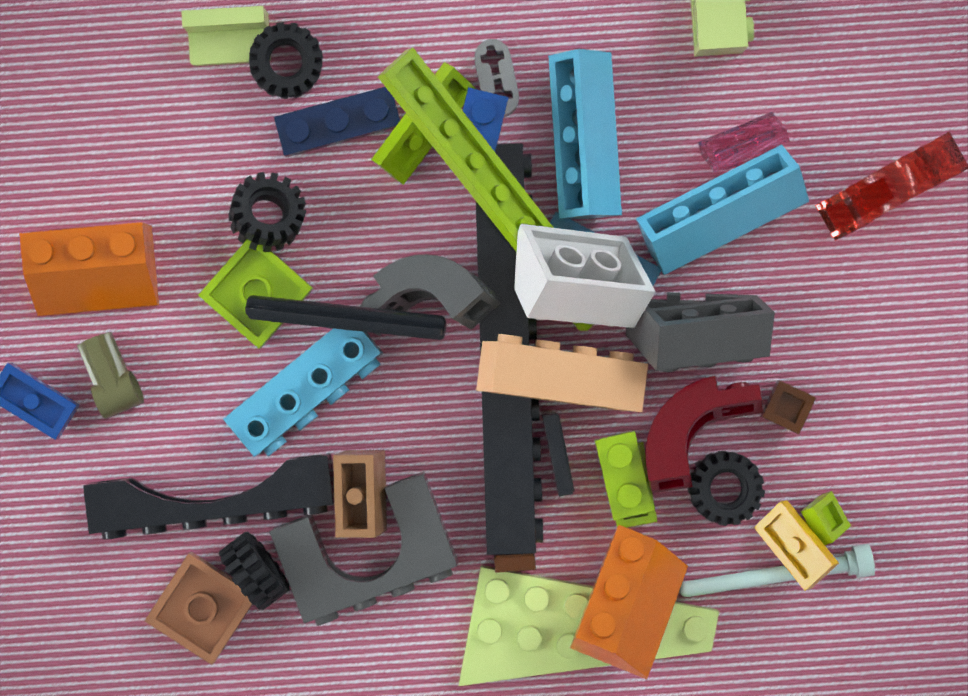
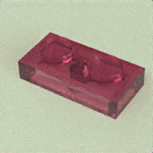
(743, 142)

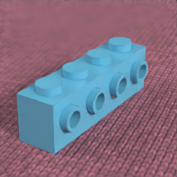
(585, 134)
(723, 209)
(302, 387)

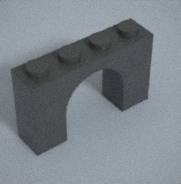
(325, 589)

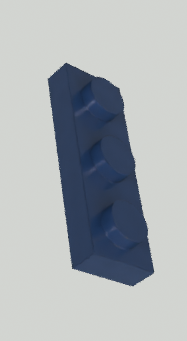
(337, 121)

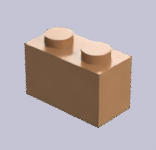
(360, 493)

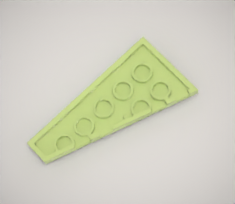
(528, 622)

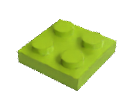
(247, 275)

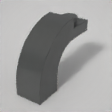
(433, 278)

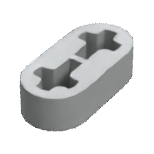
(506, 72)

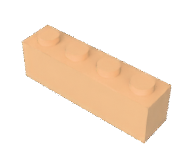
(560, 375)

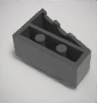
(703, 332)

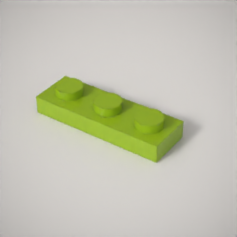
(406, 143)

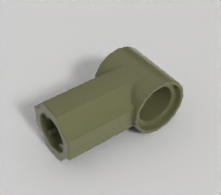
(113, 385)

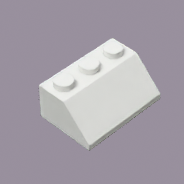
(580, 277)

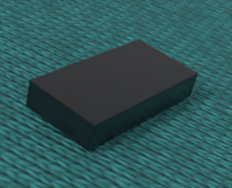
(558, 454)

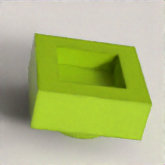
(826, 518)

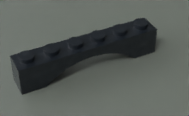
(129, 504)

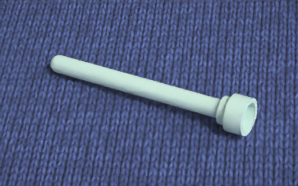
(855, 562)

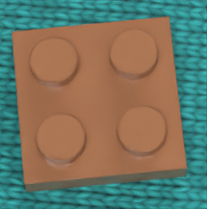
(200, 608)

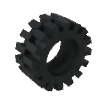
(293, 36)
(273, 191)
(750, 492)
(254, 570)

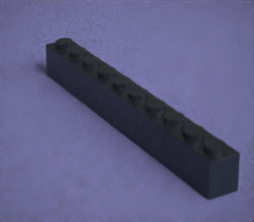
(507, 418)

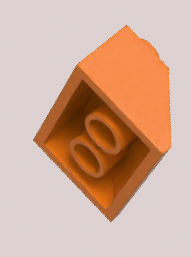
(90, 268)
(630, 603)

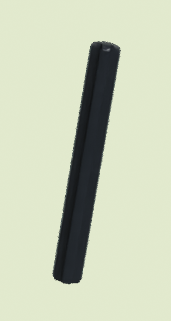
(346, 317)

